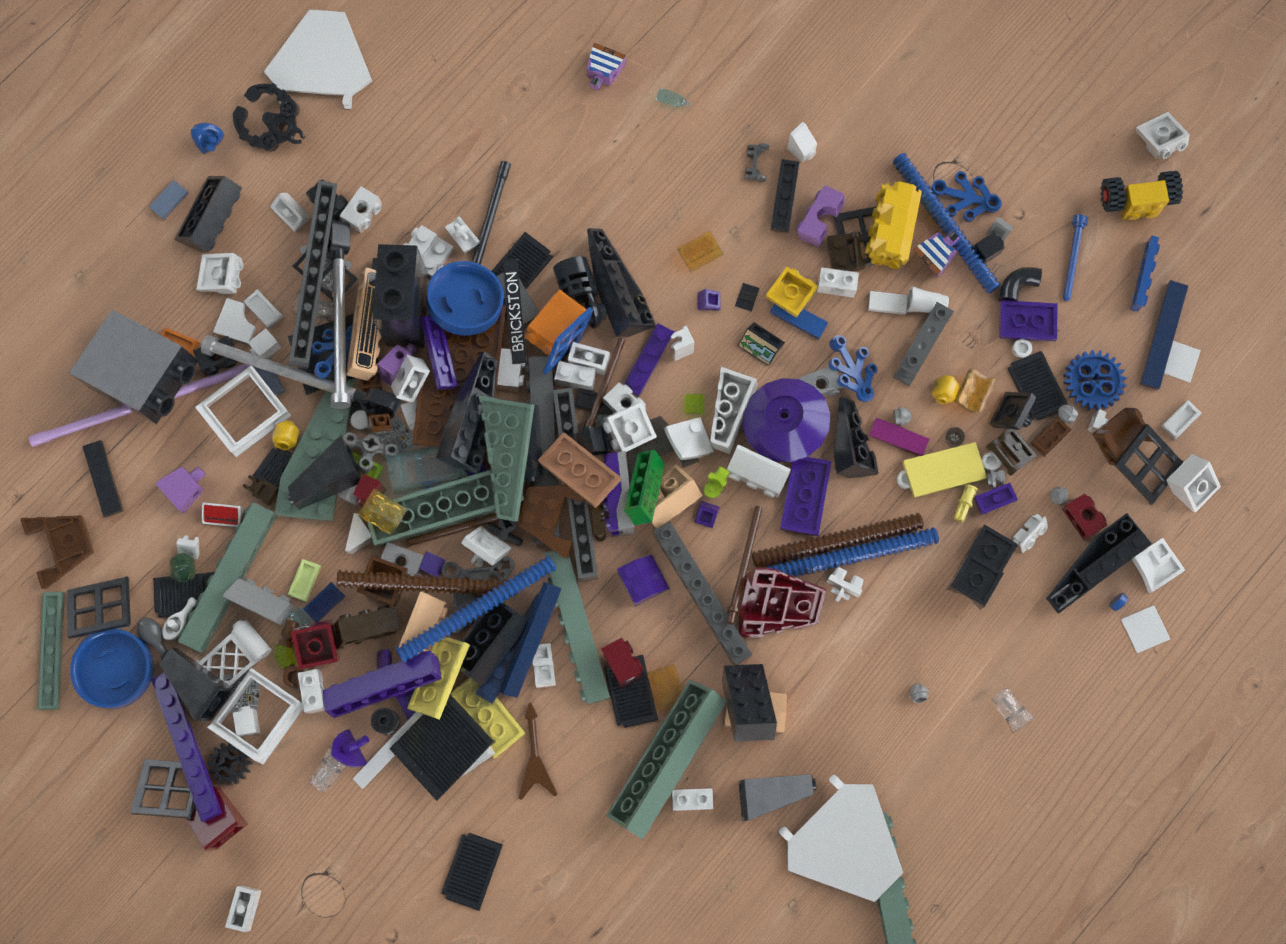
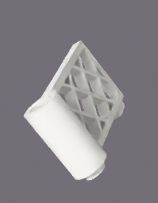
(248, 642)

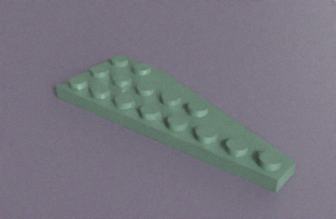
(320, 433)

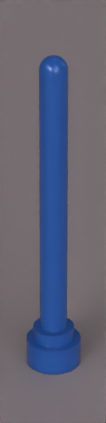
(1079, 222)

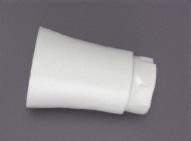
(924, 301)

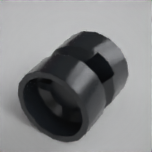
(385, 721)

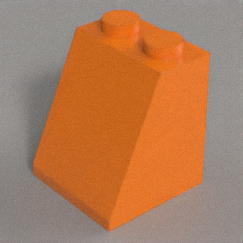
(552, 321)

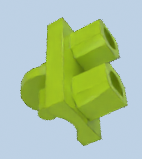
(716, 483)

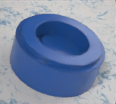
(1118, 602)

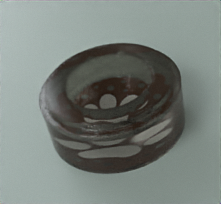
(954, 437)

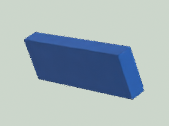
(805, 321)

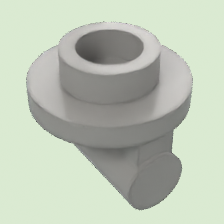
(996, 478)

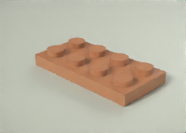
(579, 470)

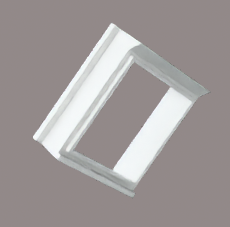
(256, 434)
(278, 732)

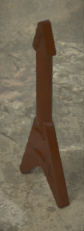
(535, 769)

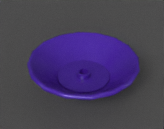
(789, 437)

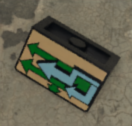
(760, 343)

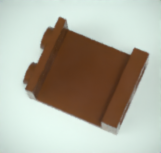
(1119, 433)

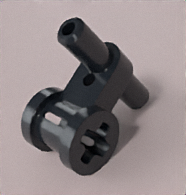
(505, 531)

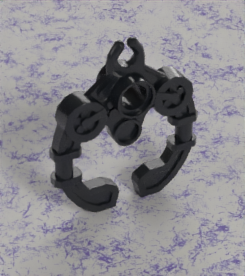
(275, 122)

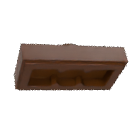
(1050, 437)

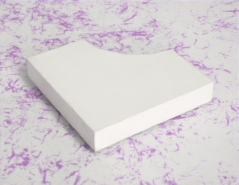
(233, 322)

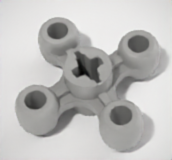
(367, 452)

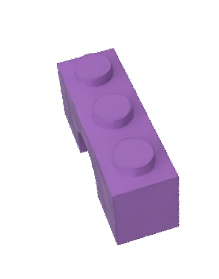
(826, 202)

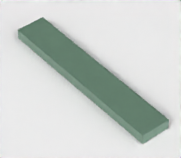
(51, 651)

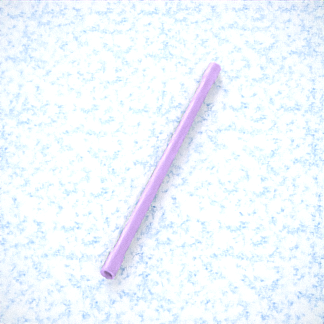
(46, 436)

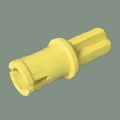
(965, 503)

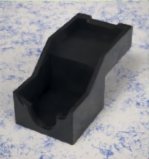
(982, 566)

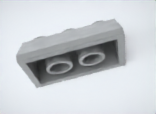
(260, 600)

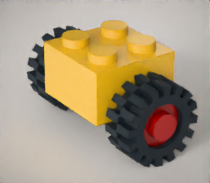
(1141, 198)

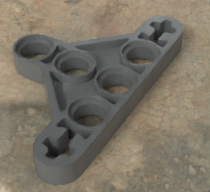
(485, 572)

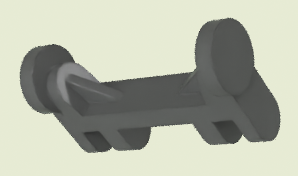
(758, 149)

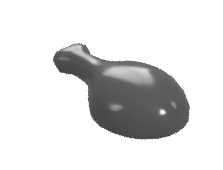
(151, 633)

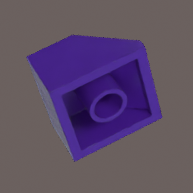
(642, 579)

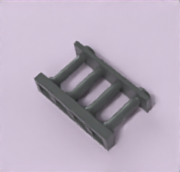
(923, 344)

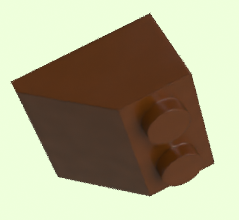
(387, 596)

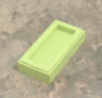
(304, 580)

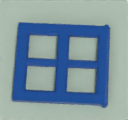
(568, 334)

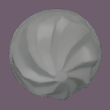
(1067, 413)
(901, 416)
(1058, 495)
(918, 693)

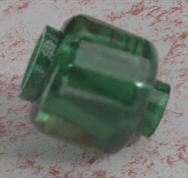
(182, 567)

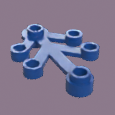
(969, 196)
(326, 366)
(863, 389)

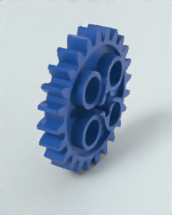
(1092, 364)

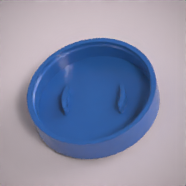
(464, 298)
(111, 669)

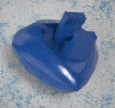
(206, 136)

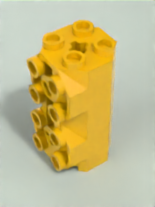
(893, 224)

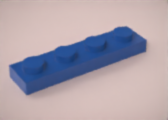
(1144, 280)

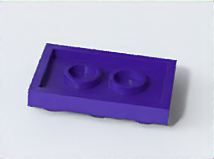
(1028, 320)

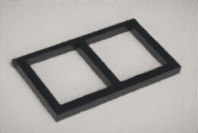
(354, 279)

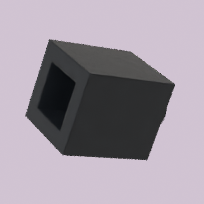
(989, 247)

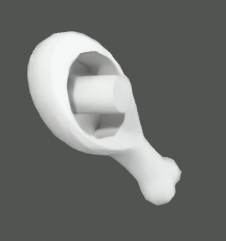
(177, 621)

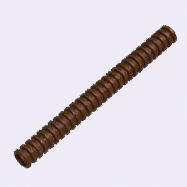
(837, 540)
(416, 583)

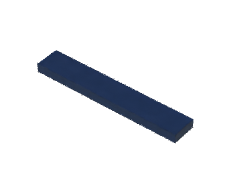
(1164, 335)
(530, 640)

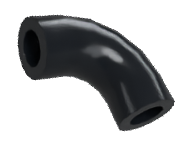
(1017, 279)

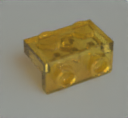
(974, 391)
(382, 512)

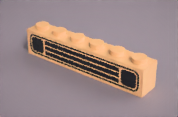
(364, 334)

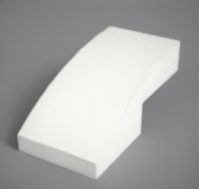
(544, 666)

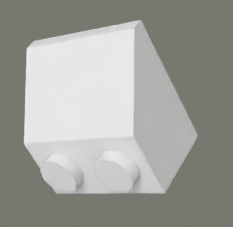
(1194, 482)

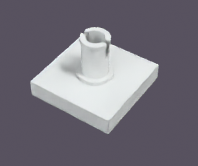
(485, 546)

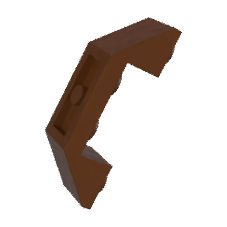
(375, 422)

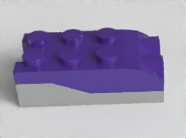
(618, 522)

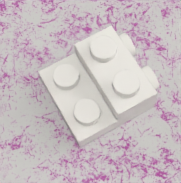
(1163, 136)
(431, 247)
(220, 273)
(629, 428)

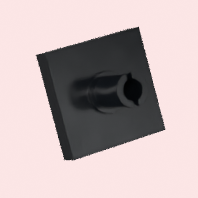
(1013, 411)

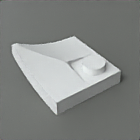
(689, 439)
(1157, 565)

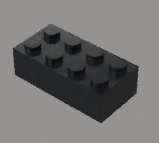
(490, 641)
(749, 702)

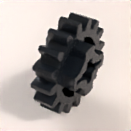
(232, 771)

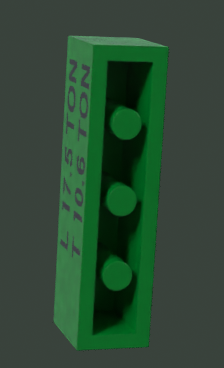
(644, 487)

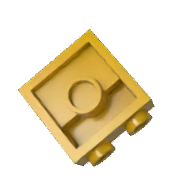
(792, 291)

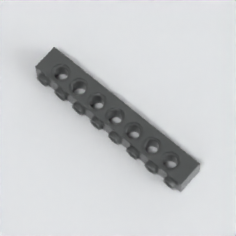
(701, 593)

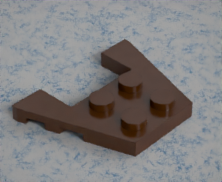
(542, 512)
(67, 540)

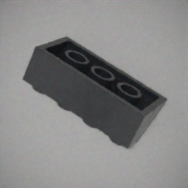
(209, 213)

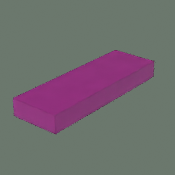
(899, 437)

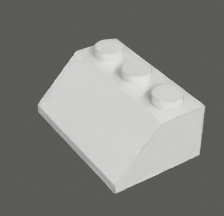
(758, 471)

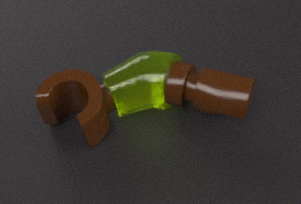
(284, 654)

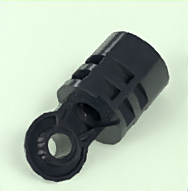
(576, 281)

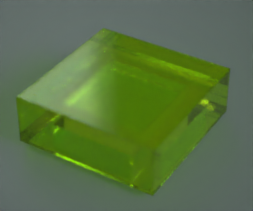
(694, 403)

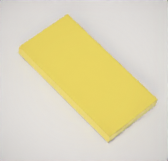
(944, 470)
(433, 697)
(491, 717)

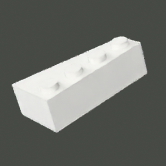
(731, 402)

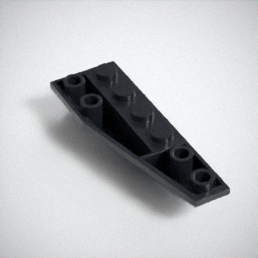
(617, 288)
(464, 434)
(1099, 560)

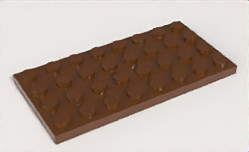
(436, 404)

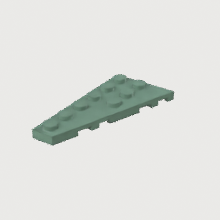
(507, 445)

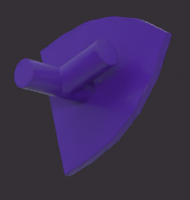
(347, 750)

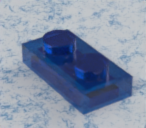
(324, 602)

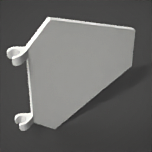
(321, 58)
(846, 843)

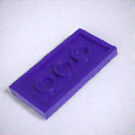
(806, 496)

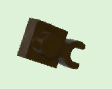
(263, 490)

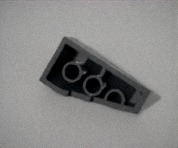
(851, 449)

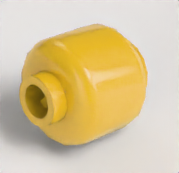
(945, 389)
(285, 435)

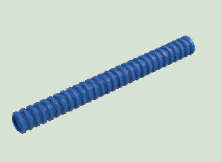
(946, 223)
(860, 553)
(476, 609)

